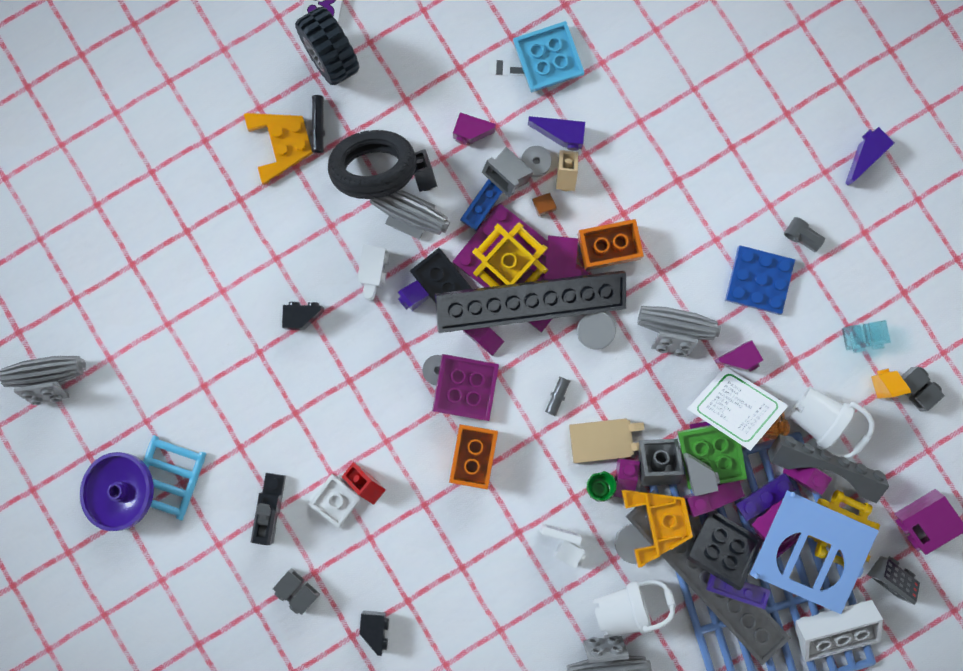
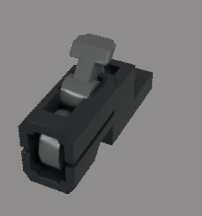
(268, 509)

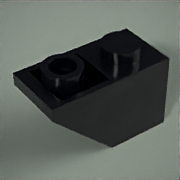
(300, 316)
(373, 630)

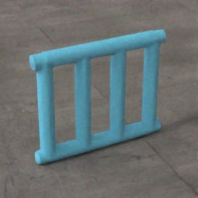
(191, 475)

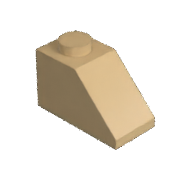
(567, 170)

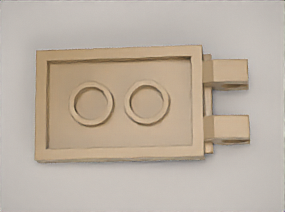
(603, 440)

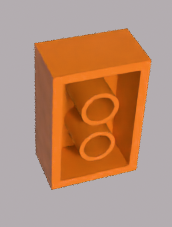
(610, 244)
(473, 456)

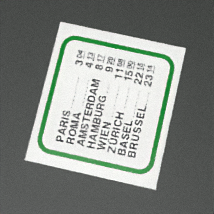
(737, 408)

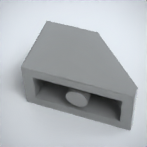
(701, 476)

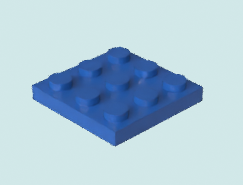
(760, 280)

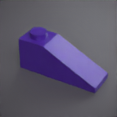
(563, 132)
(868, 151)

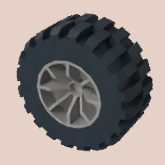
(327, 45)

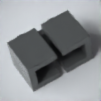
(923, 392)
(288, 585)

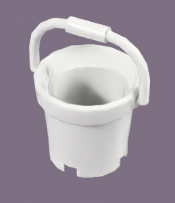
(828, 419)
(626, 610)

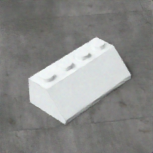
(836, 633)

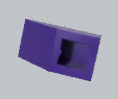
(413, 295)

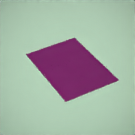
(561, 257)

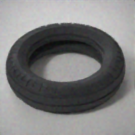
(377, 185)

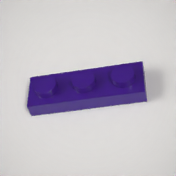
(764, 497)
(749, 594)

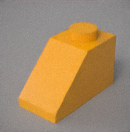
(889, 384)

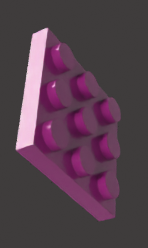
(465, 387)

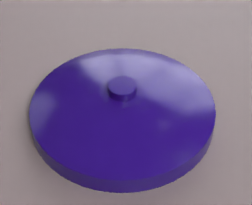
(116, 491)

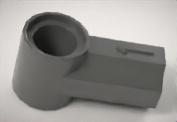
(800, 232)

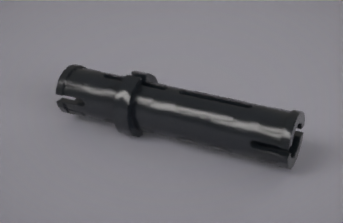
(317, 124)

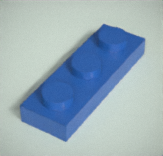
(481, 205)

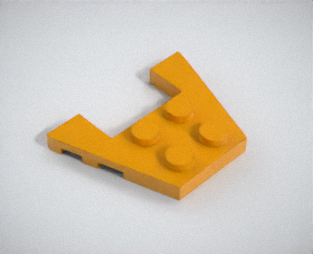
(288, 140)
(667, 522)

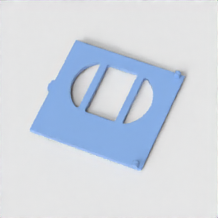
(810, 518)

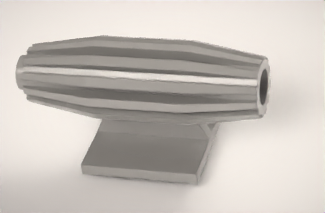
(411, 214)
(677, 329)
(40, 377)
(609, 655)

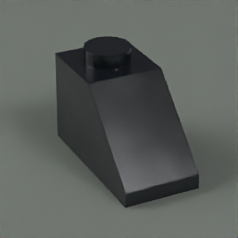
(424, 173)

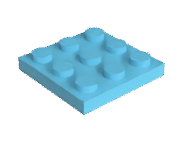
(548, 56)

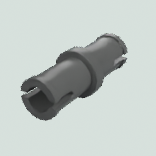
(557, 396)

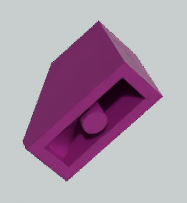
(472, 129)
(485, 338)
(742, 358)
(626, 475)
(810, 478)

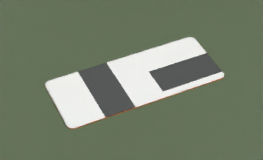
(505, 67)

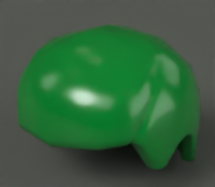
(601, 486)

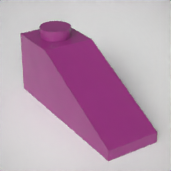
(708, 502)

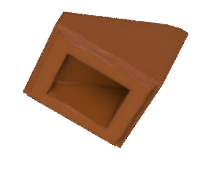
(544, 204)

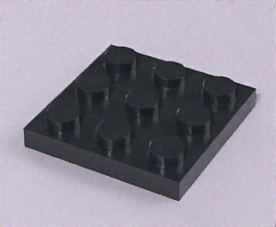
(725, 549)

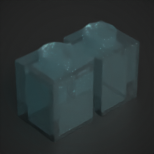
(866, 335)

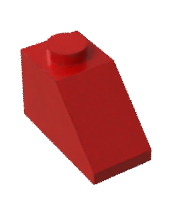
(363, 483)

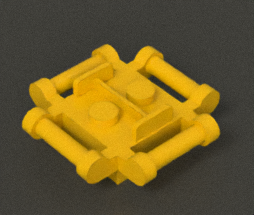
(509, 258)
(865, 510)

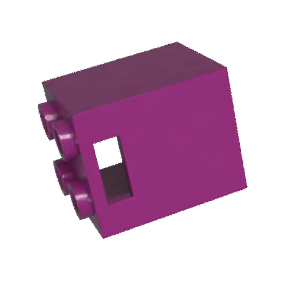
(935, 518)

